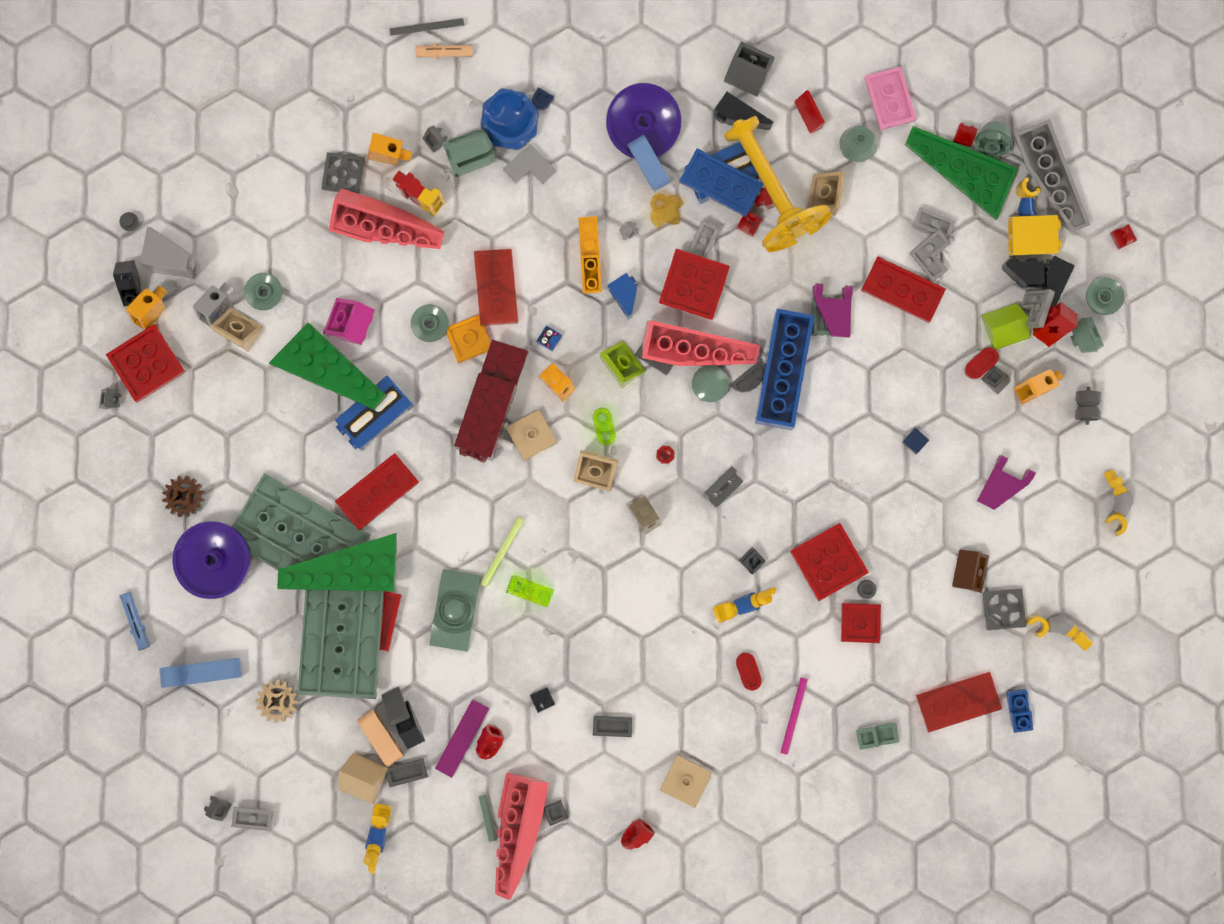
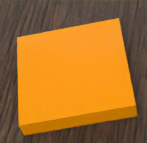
(468, 339)

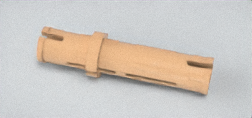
(444, 51)

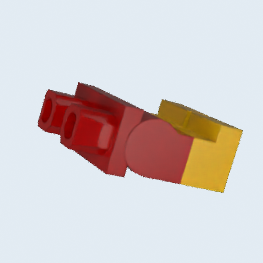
(411, 187)

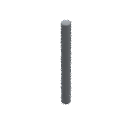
(426, 26)

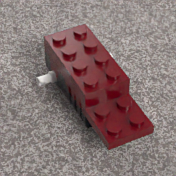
(490, 403)

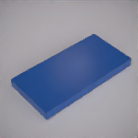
(721, 182)

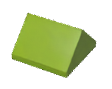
(1006, 326)
(622, 363)

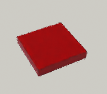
(860, 622)

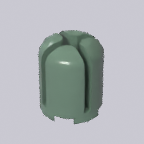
(469, 152)

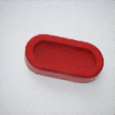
(981, 363)
(748, 671)

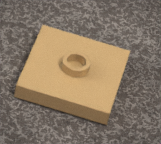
(531, 435)
(686, 781)

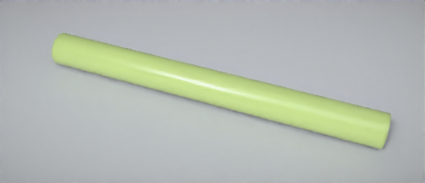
(502, 551)

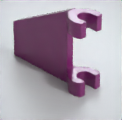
(835, 312)
(1001, 485)

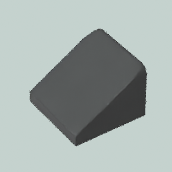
(996, 379)

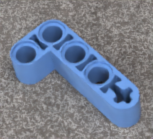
(200, 672)

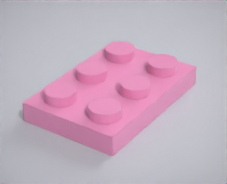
(890, 98)

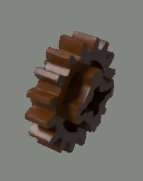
(190, 493)

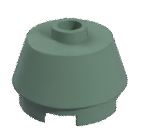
(994, 139)
(858, 143)
(1086, 336)

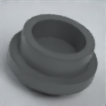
(129, 221)
(866, 589)

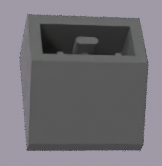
(749, 69)

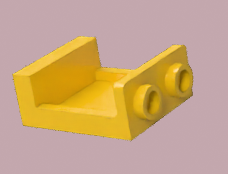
(1033, 235)

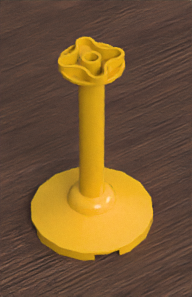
(792, 220)

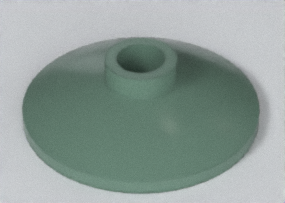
(259, 283)
(1111, 290)
(427, 314)

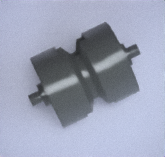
(1088, 404)

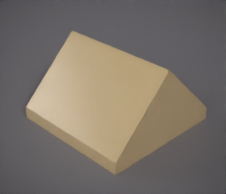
(827, 190)
(237, 329)
(595, 470)
(362, 777)

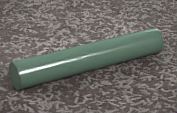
(487, 818)

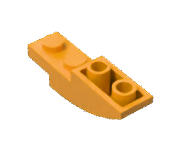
(590, 255)

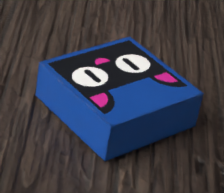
(549, 338)

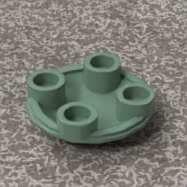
(710, 383)

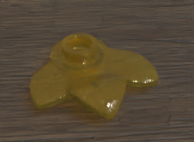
(667, 212)

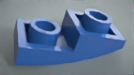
(1019, 710)

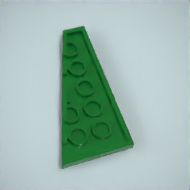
(973, 173)
(320, 363)
(356, 568)

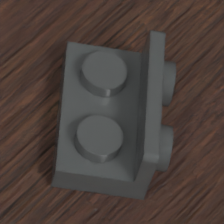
(723, 487)

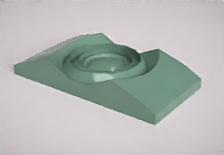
(455, 610)

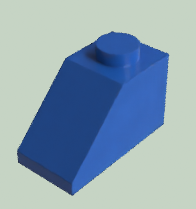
(624, 293)

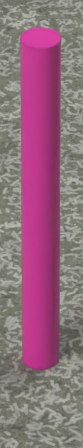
(793, 716)

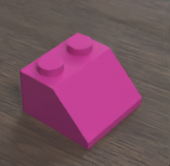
(349, 321)

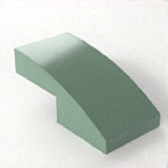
(877, 736)

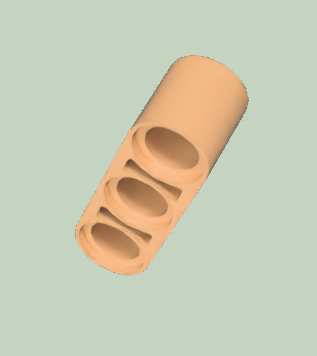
(380, 737)

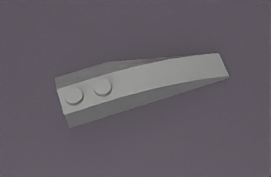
(1050, 171)

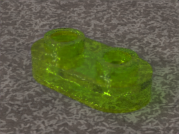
(603, 427)

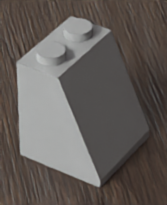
(166, 257)

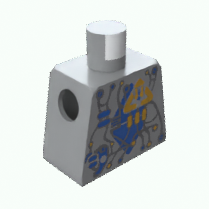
(213, 304)

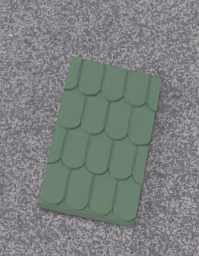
(291, 528)
(341, 643)

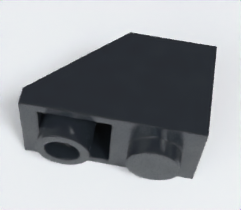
(1025, 273)
(127, 281)
(410, 729)

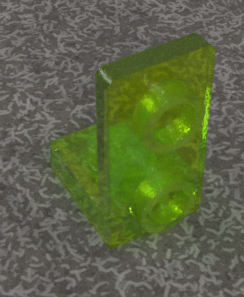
(529, 591)

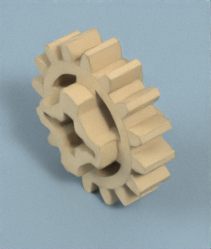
(283, 707)

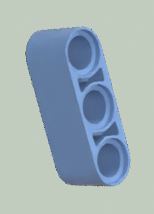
(648, 163)

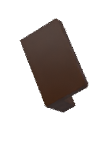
(970, 570)

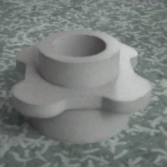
(628, 230)

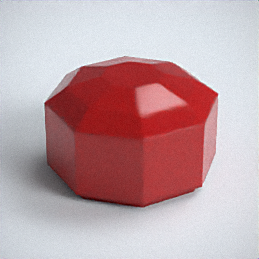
(665, 454)

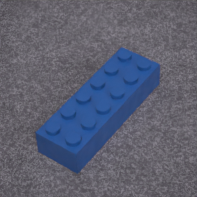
(784, 369)

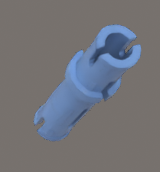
(137, 629)

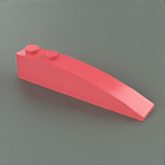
(378, 221)
(694, 348)
(521, 817)

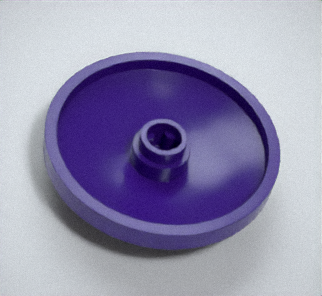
(643, 111)
(211, 560)

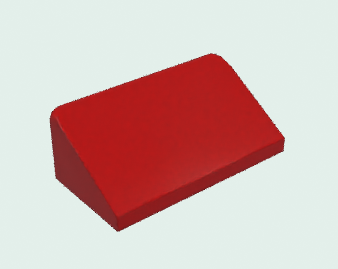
(809, 112)

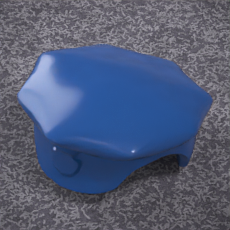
(509, 119)

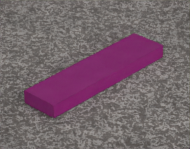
(462, 738)

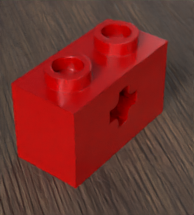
(1058, 324)

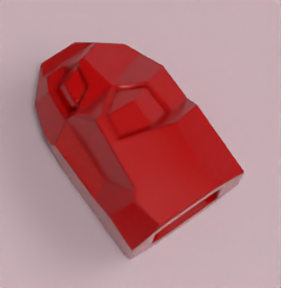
(489, 742)
(637, 834)

